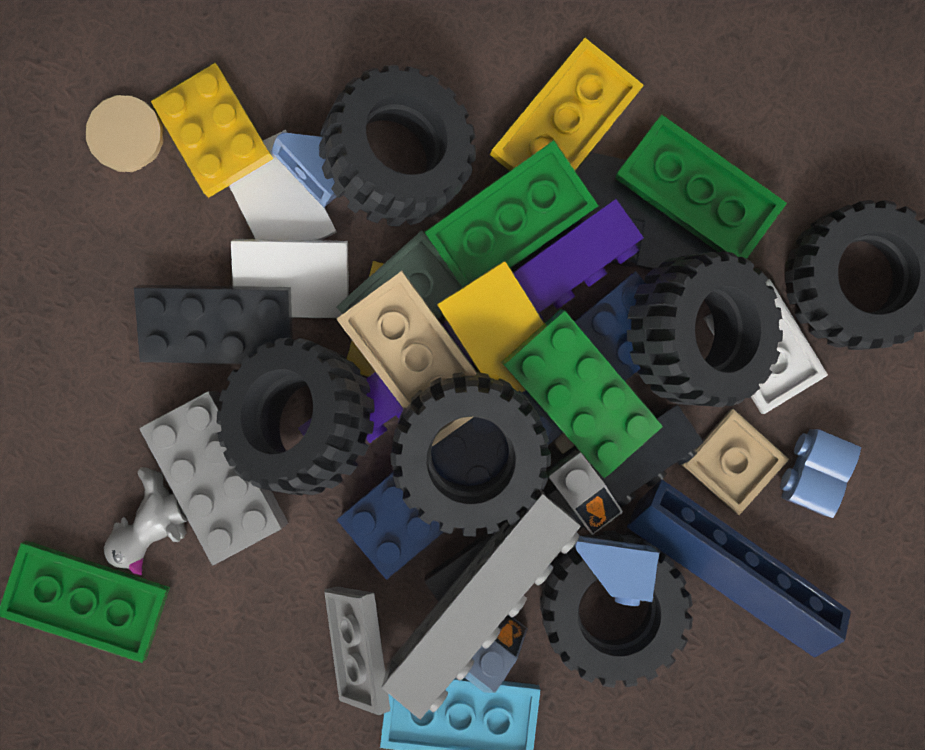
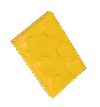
(211, 130)

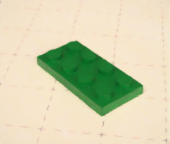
(700, 189)
(512, 216)
(582, 393)
(83, 601)

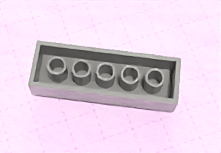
(477, 605)

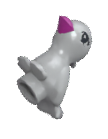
(155, 519)

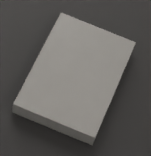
(357, 648)

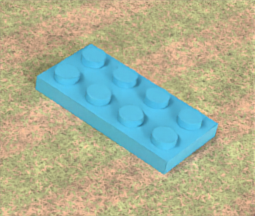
(467, 720)

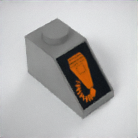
(584, 491)

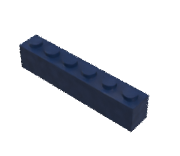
(740, 569)

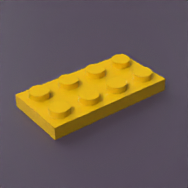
(571, 109)

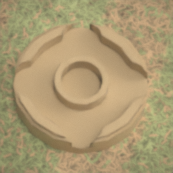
(124, 133)

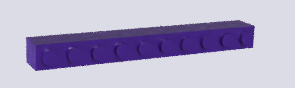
(545, 281)

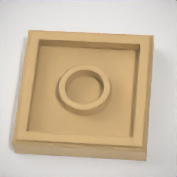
(735, 461)

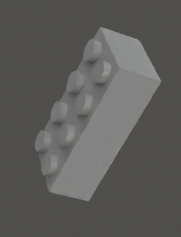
(216, 501)

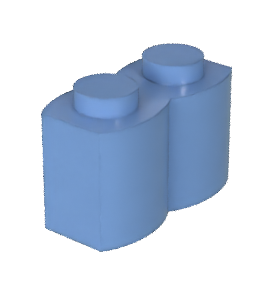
(820, 472)

